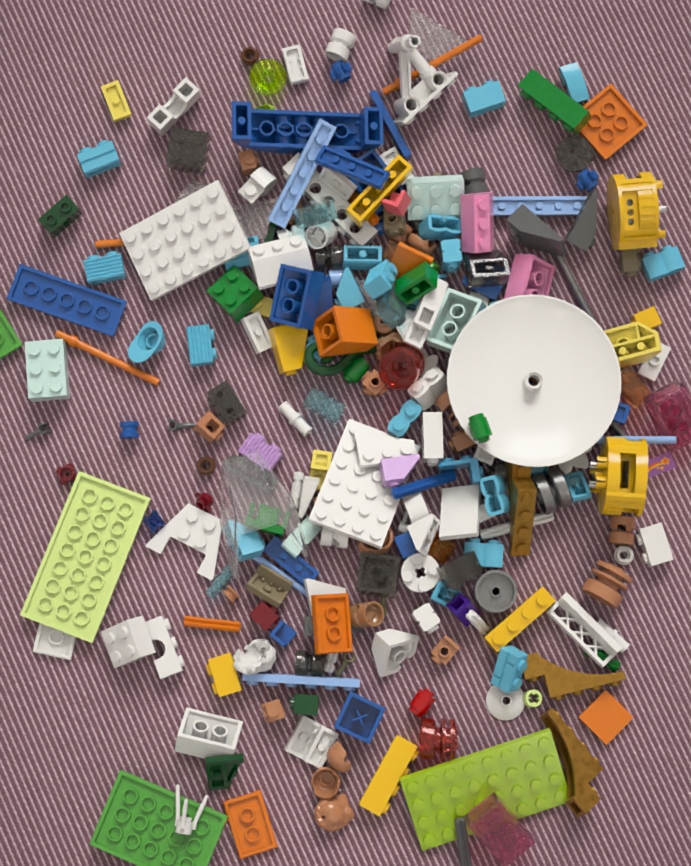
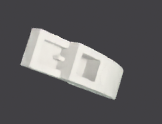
(425, 316)

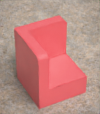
(397, 203)

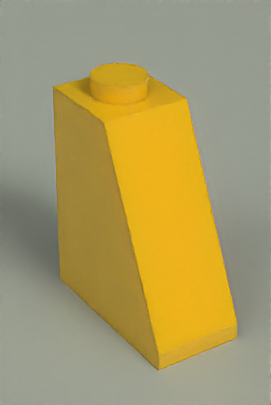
(288, 348)

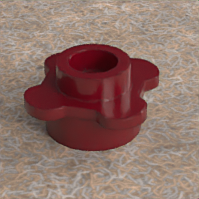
(62, 471)
(204, 501)

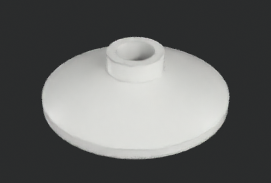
(498, 709)

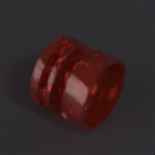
(394, 374)
(437, 739)

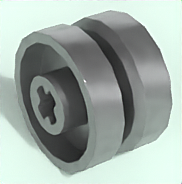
(552, 490)
(487, 600)

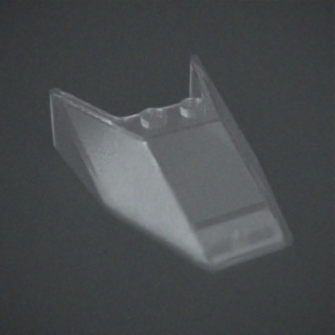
(253, 501)

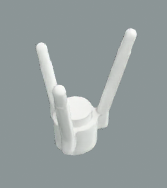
(183, 823)

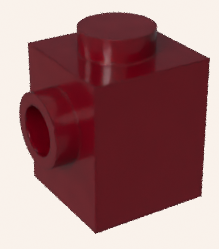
(265, 616)

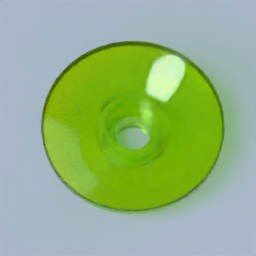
(267, 68)

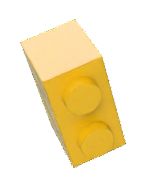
(224, 675)

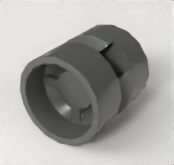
(474, 181)

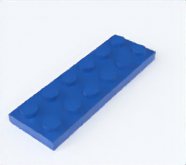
(67, 300)

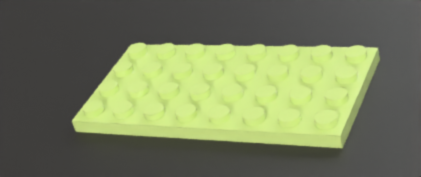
(85, 557)

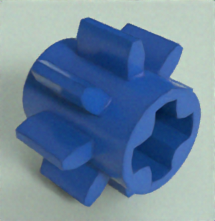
(340, 71)
(587, 180)

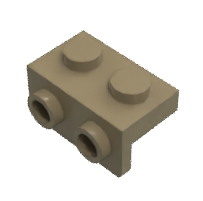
(269, 585)

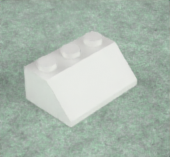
(268, 256)
(207, 734)

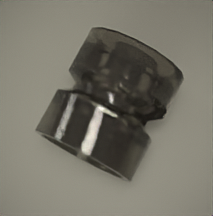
(335, 261)
(309, 663)

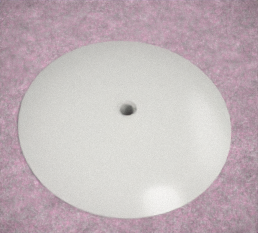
(541, 341)

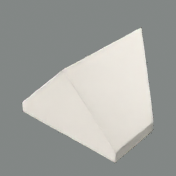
(423, 532)

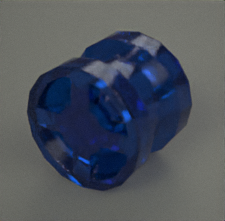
(154, 521)

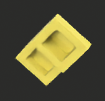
(320, 465)

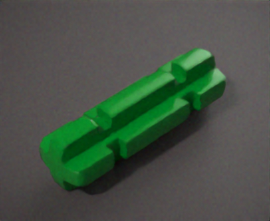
(613, 664)

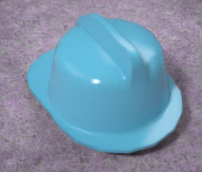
(147, 342)

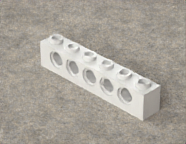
(367, 232)

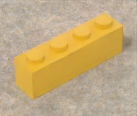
(370, 199)
(519, 619)
(387, 775)

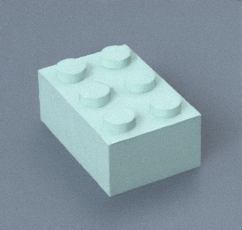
(434, 196)
(452, 317)
(47, 370)

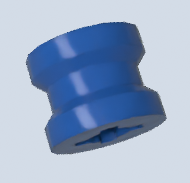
(129, 430)

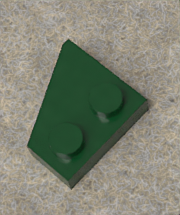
(222, 770)

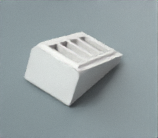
(308, 489)

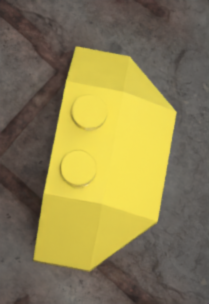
(634, 343)

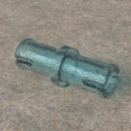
(219, 582)

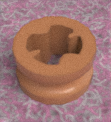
(231, 594)

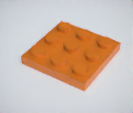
(611, 122)

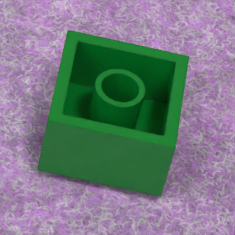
(235, 293)

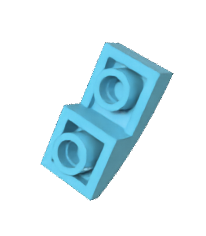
(574, 82)

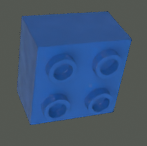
(359, 717)

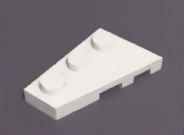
(374, 447)

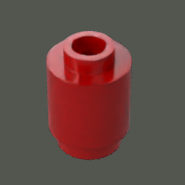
(422, 702)

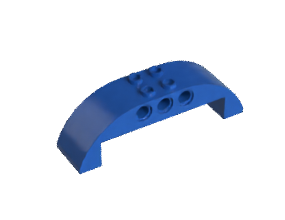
(289, 130)

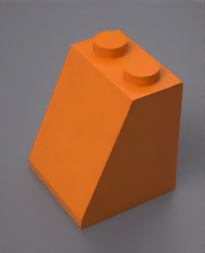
(344, 331)

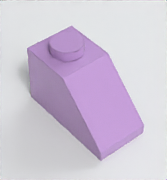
(397, 469)

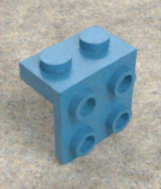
(475, 471)

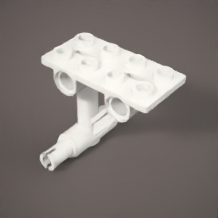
(426, 89)

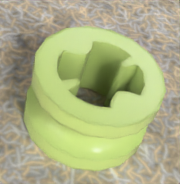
(526, 698)

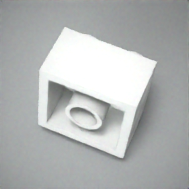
(128, 641)

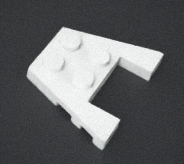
(196, 530)

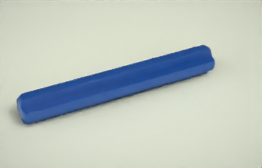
(423, 484)

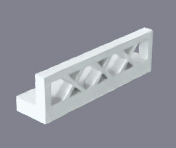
(587, 624)

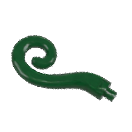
(331, 370)

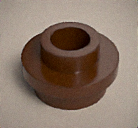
(249, 51)
(201, 461)

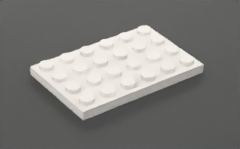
(185, 240)
(354, 498)

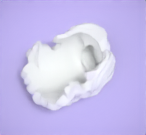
(256, 659)

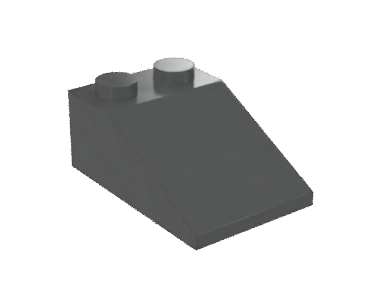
(534, 233)

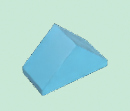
(577, 486)
(442, 595)

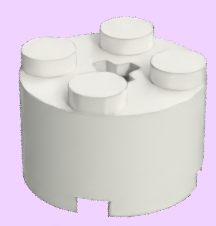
(417, 562)

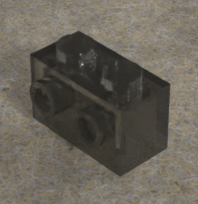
(227, 404)

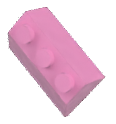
(477, 222)
(529, 276)

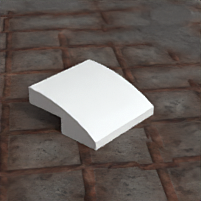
(311, 741)

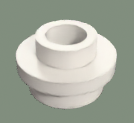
(628, 551)

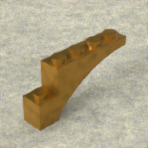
(522, 508)
(564, 681)
(578, 764)

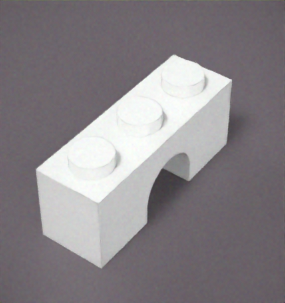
(183, 98)
(170, 662)

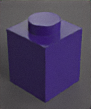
(460, 607)

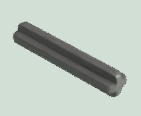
(463, 843)

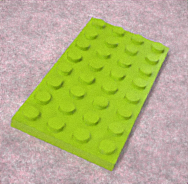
(520, 772)

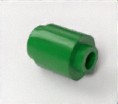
(356, 370)
(480, 428)

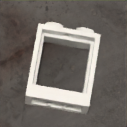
(432, 438)

